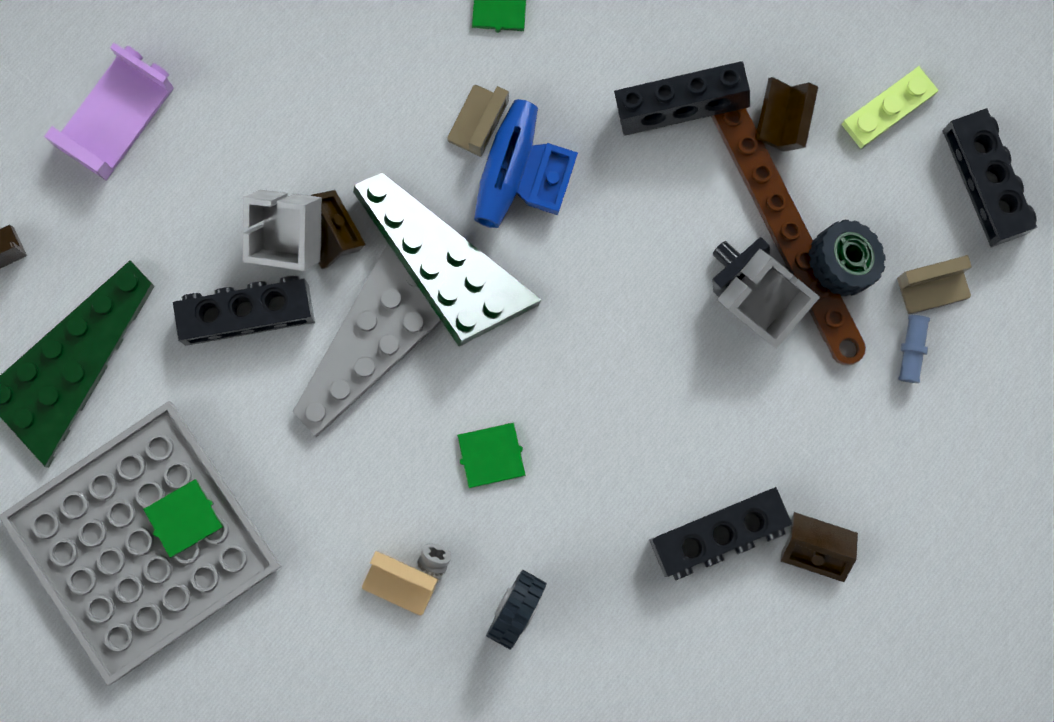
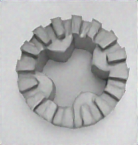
(434, 559)

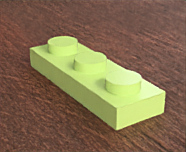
(889, 107)

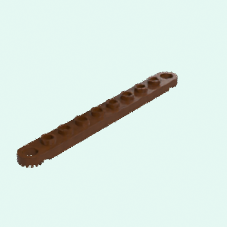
(787, 229)

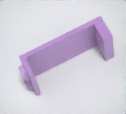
(113, 113)

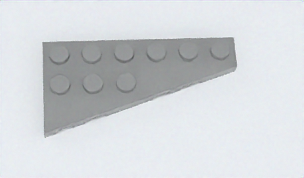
(376, 334)

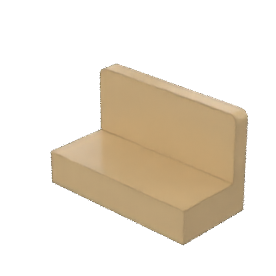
(399, 583)

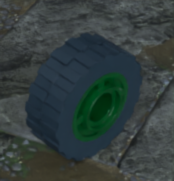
(847, 258)

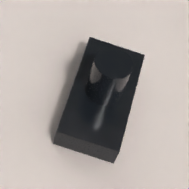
(734, 263)

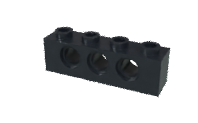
(683, 98)
(984, 194)
(191, 310)
(765, 505)

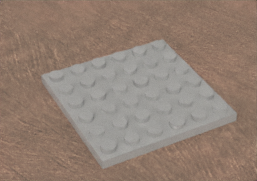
(100, 553)

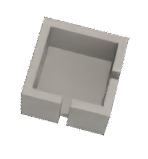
(288, 232)
(768, 298)

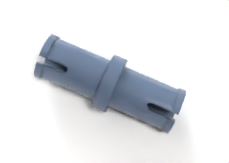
(914, 348)

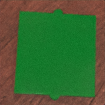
(499, 14)
(491, 455)
(183, 518)

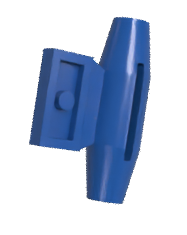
(518, 167)

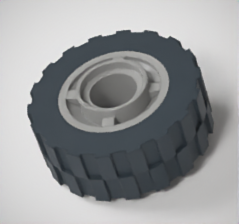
(516, 609)

